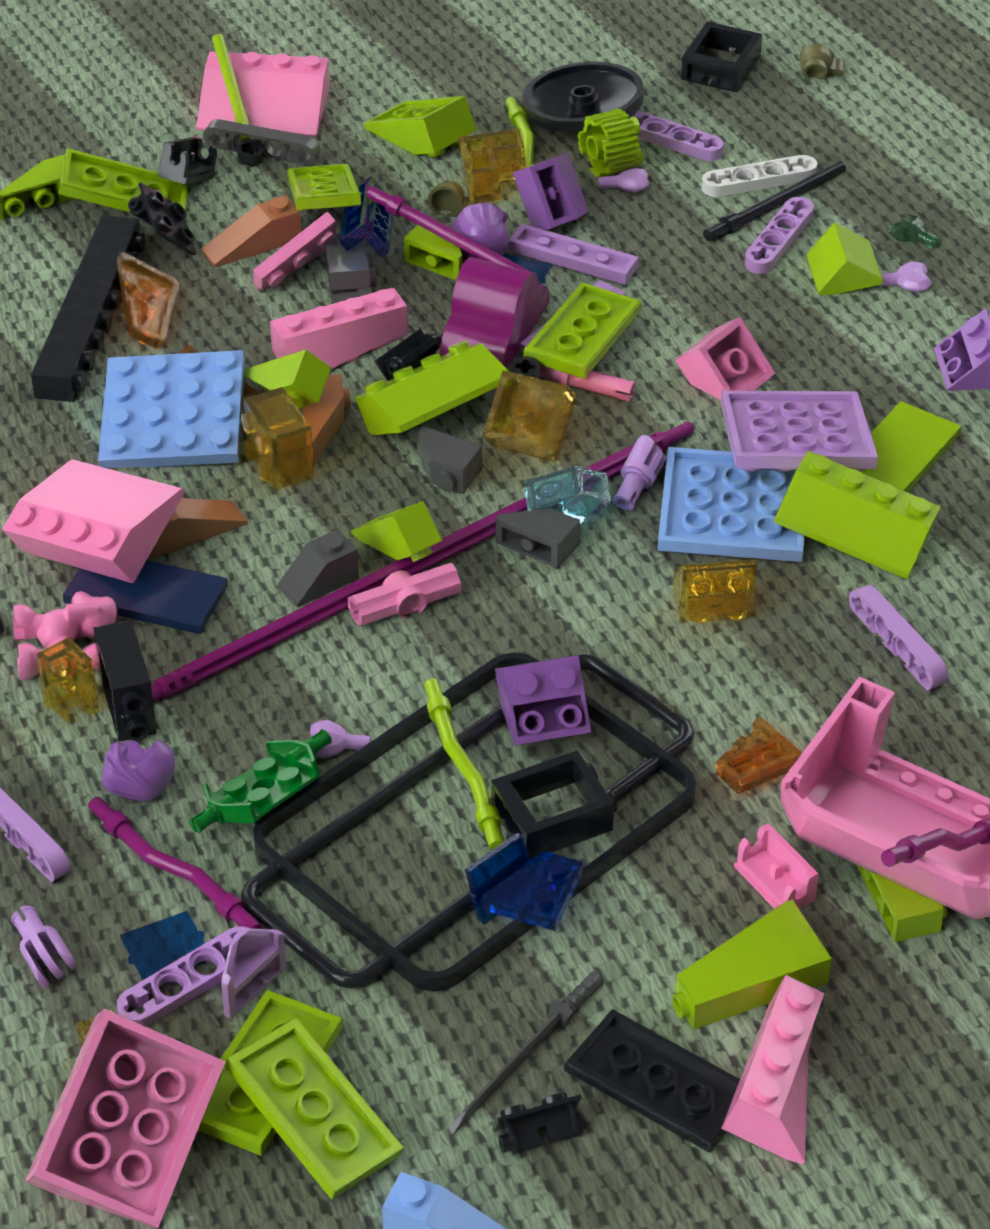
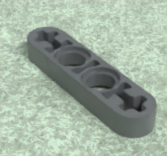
(289, 141)

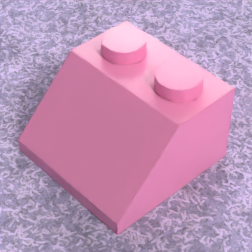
(726, 361)

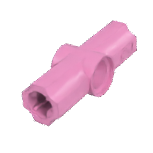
(404, 594)

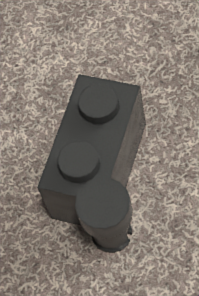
(350, 272)

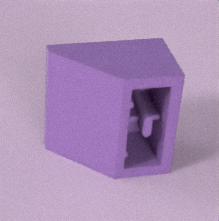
(551, 192)
(966, 355)
(543, 699)

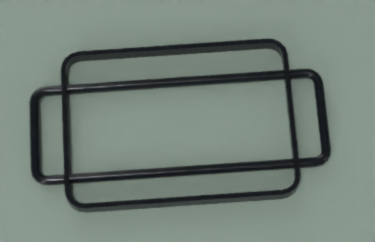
(395, 955)

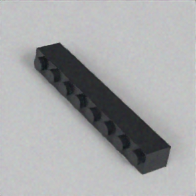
(86, 311)

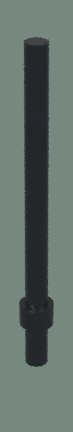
(732, 222)

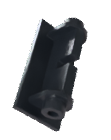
(408, 353)
(554, 1115)

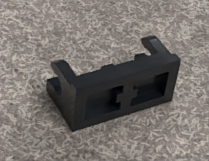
(184, 163)

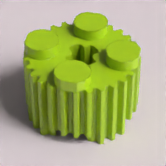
(611, 142)

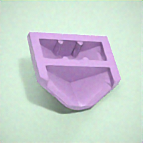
(251, 964)

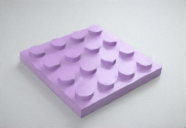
(781, 427)

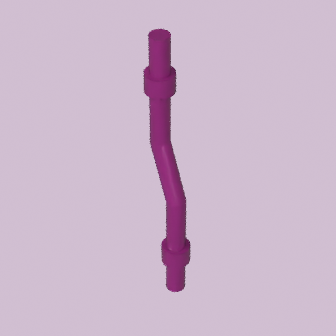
(119, 826)
(914, 847)

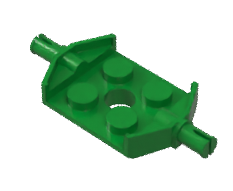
(265, 785)

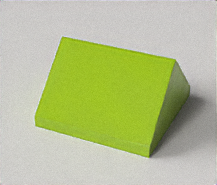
(843, 262)

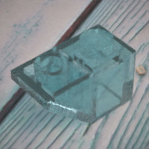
(572, 491)

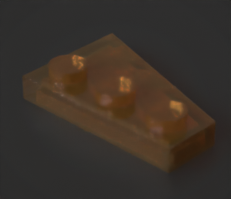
(146, 299)

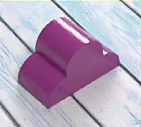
(494, 308)

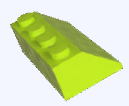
(429, 389)
(857, 514)

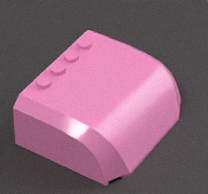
(865, 800)

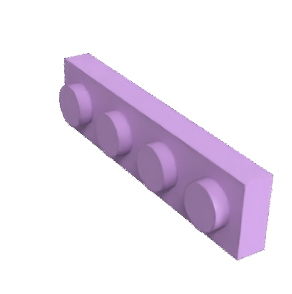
(573, 254)

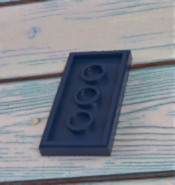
(158, 595)

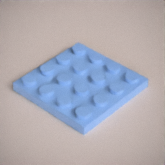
(172, 410)
(723, 508)

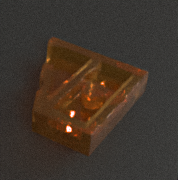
(756, 758)

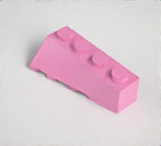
(343, 329)
(774, 1084)

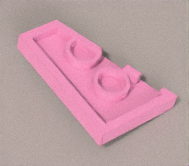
(296, 253)

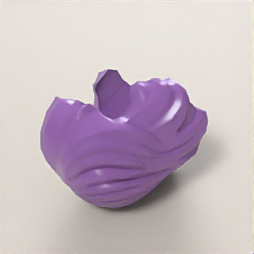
(484, 225)
(137, 771)

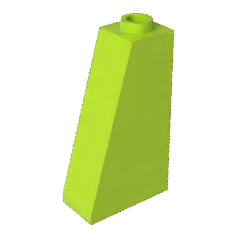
(751, 968)

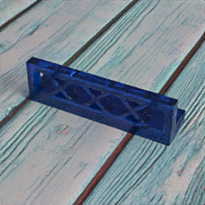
(367, 222)

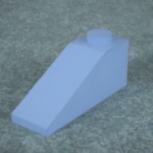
(426, 1205)

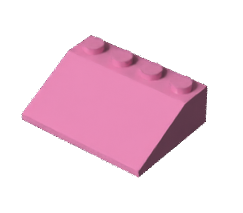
(275, 90)
(93, 519)
(125, 1120)

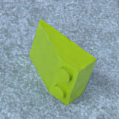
(424, 124)

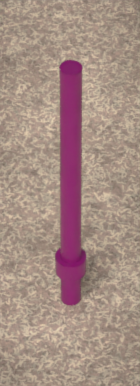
(398, 207)

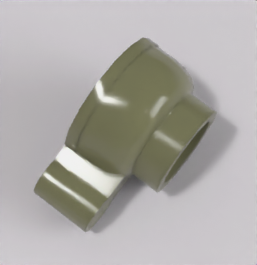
(819, 60)
(449, 197)

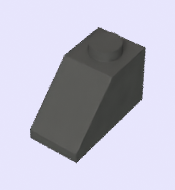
(448, 459)
(539, 534)
(320, 568)

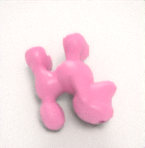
(72, 621)

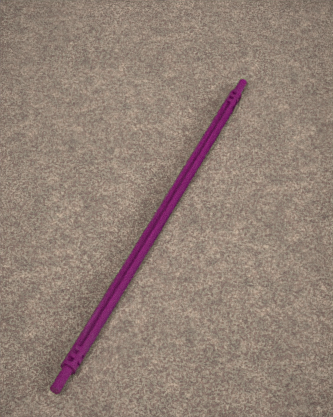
(337, 601)

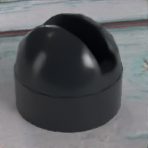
(252, 147)

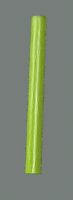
(230, 81)

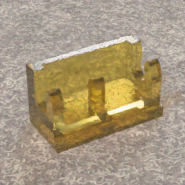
(67, 679)

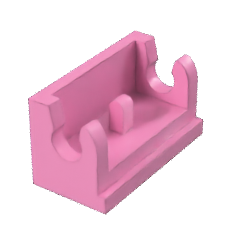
(776, 869)

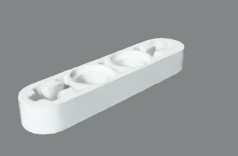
(718, 184)

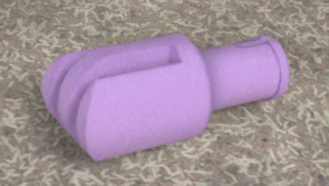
(639, 471)
(41, 943)

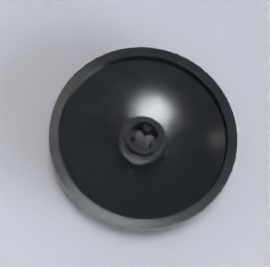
(578, 90)

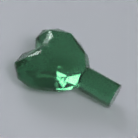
(913, 229)

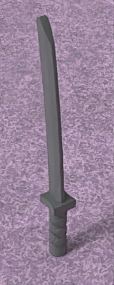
(558, 1015)

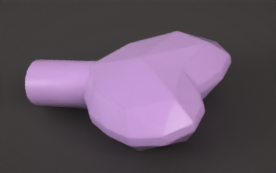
(629, 180)
(909, 277)
(340, 739)

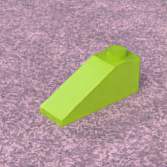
(298, 373)
(401, 532)
(903, 910)

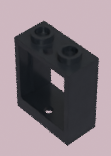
(727, 74)
(125, 681)
(563, 829)

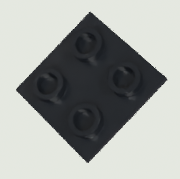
(164, 216)

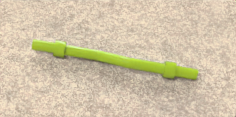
(519, 119)
(487, 815)

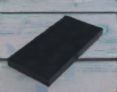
(656, 1079)

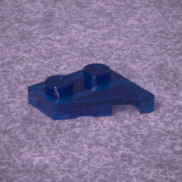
(536, 891)

